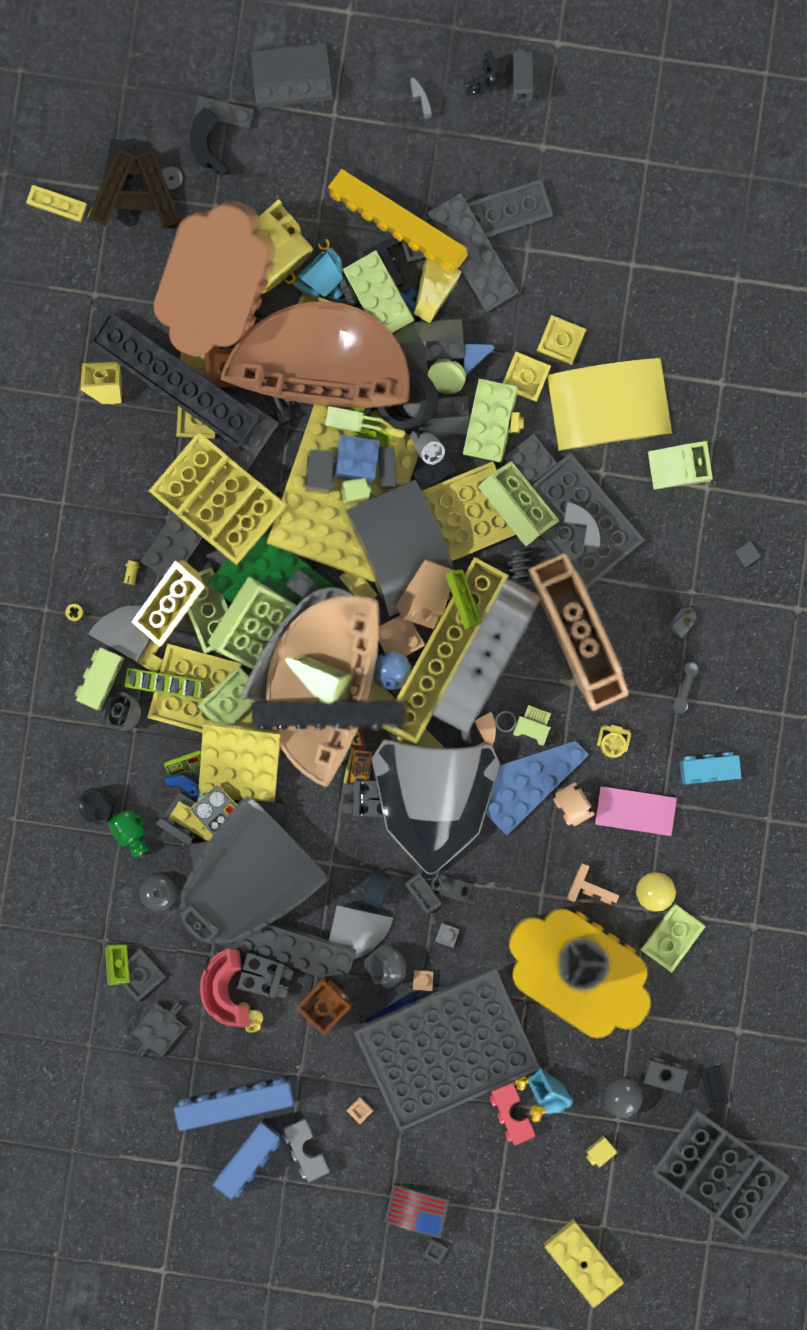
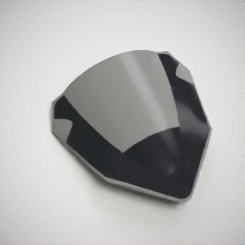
(434, 797)

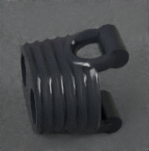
(96, 805)

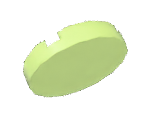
(447, 376)

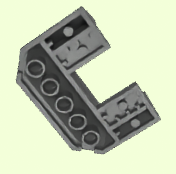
(432, 342)

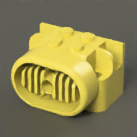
(289, 244)

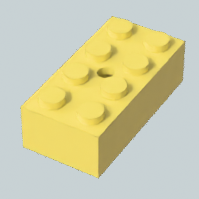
(569, 1249)

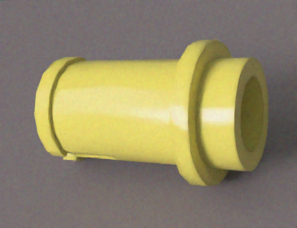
(131, 572)

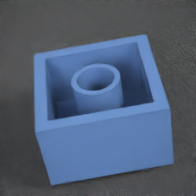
(356, 458)

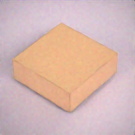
(359, 1110)

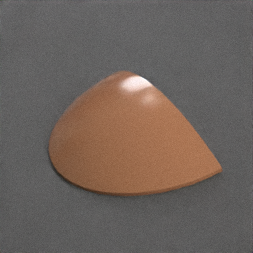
(321, 358)

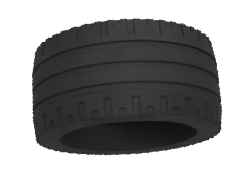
(427, 409)

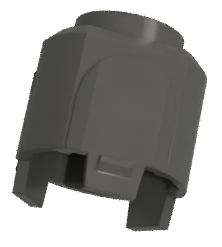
(587, 974)

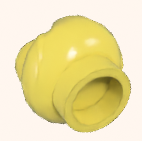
(255, 1018)

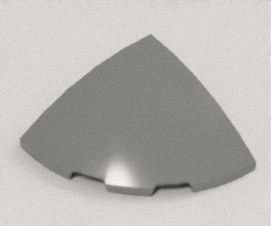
(120, 633)
(359, 929)

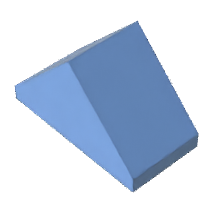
(474, 355)

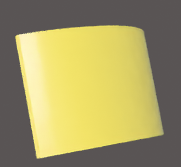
(609, 403)
(217, 498)

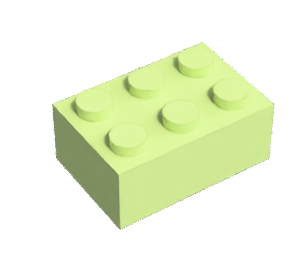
(99, 679)

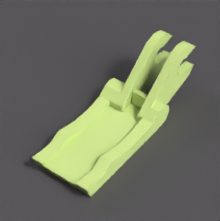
(348, 419)

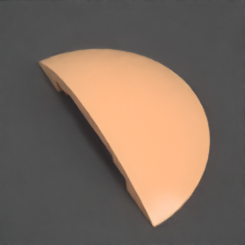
(345, 637)

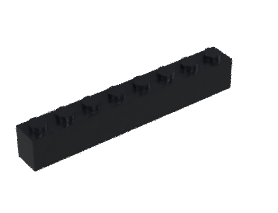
(335, 714)

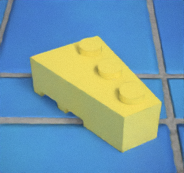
(434, 289)

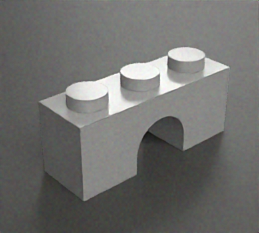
(311, 1166)

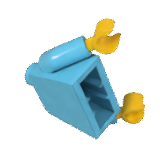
(320, 275)
(548, 1091)

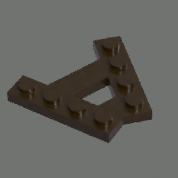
(111, 196)

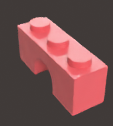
(517, 1129)

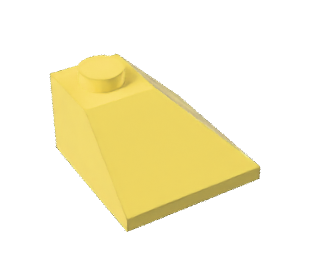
(102, 381)

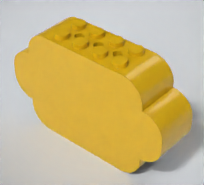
(596, 1012)

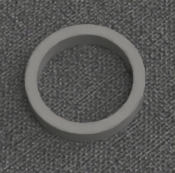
(513, 716)

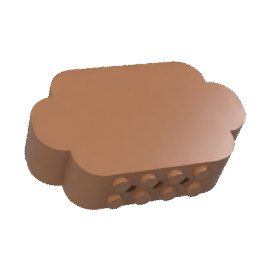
(214, 278)

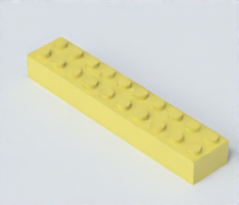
(445, 651)

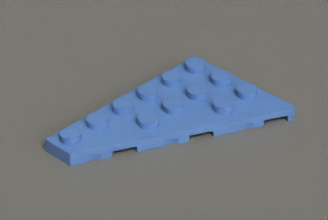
(528, 781)

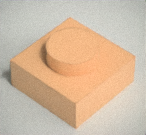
(423, 980)

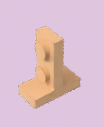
(589, 889)

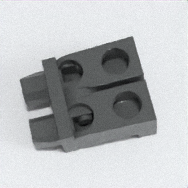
(363, 801)
(269, 978)

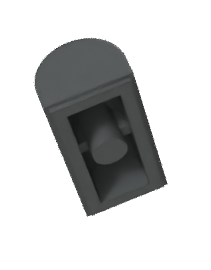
(387, 468)

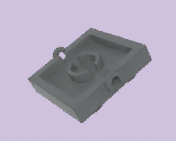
(531, 459)

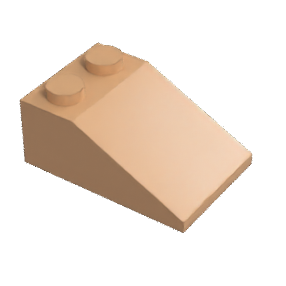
(425, 595)

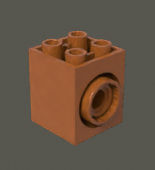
(324, 1005)

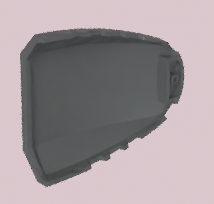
(247, 877)

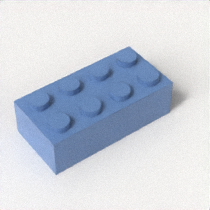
(248, 1157)

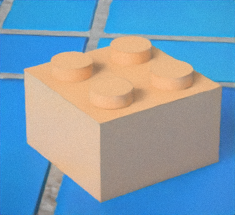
(399, 637)

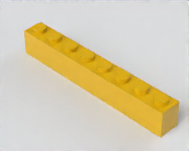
(398, 221)

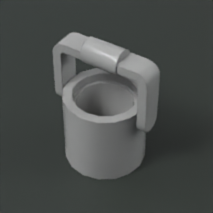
(427, 447)

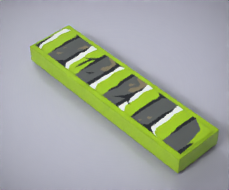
(164, 683)

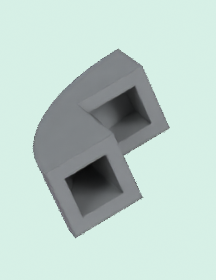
(578, 516)

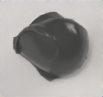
(386, 966)

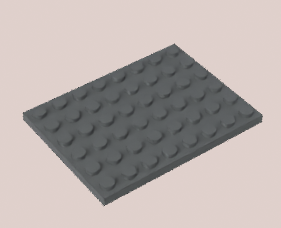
(446, 1049)

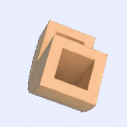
(487, 728)

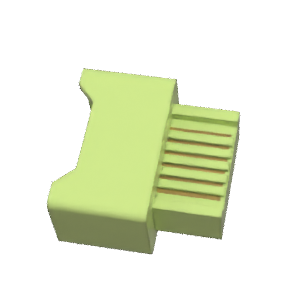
(533, 724)

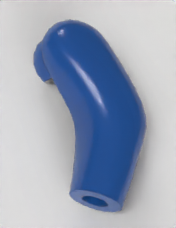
(183, 781)

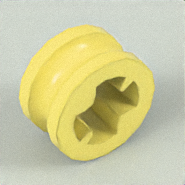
(68, 612)

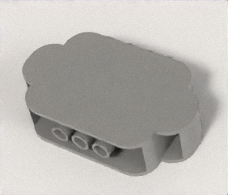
(466, 689)

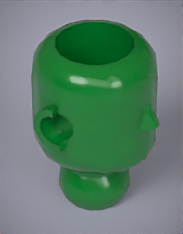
(127, 830)

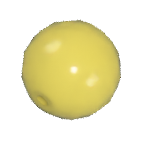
(656, 891)

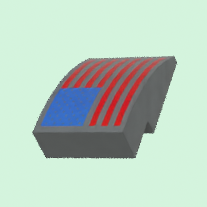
(416, 1210)

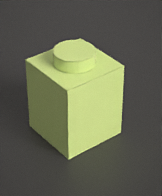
(355, 491)

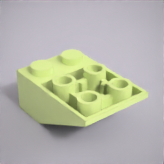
(680, 465)

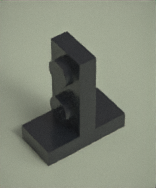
(388, 258)

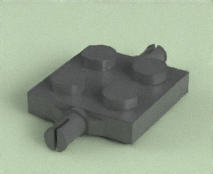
(159, 1029)

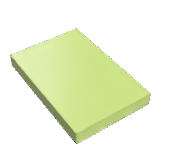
(225, 702)
(672, 937)

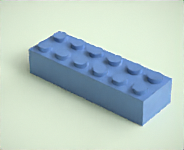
(234, 1104)

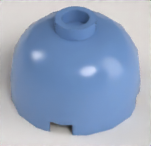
(392, 670)

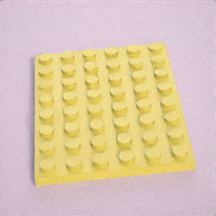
(317, 522)

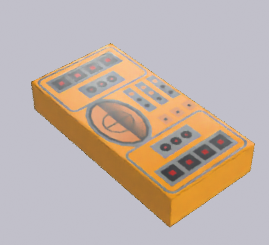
(361, 765)

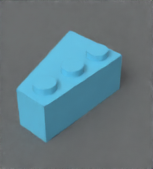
(710, 768)

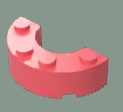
(215, 989)

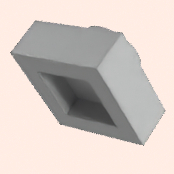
(447, 935)

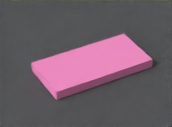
(635, 811)

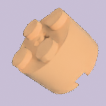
(574, 804)

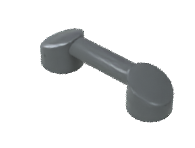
(690, 670)

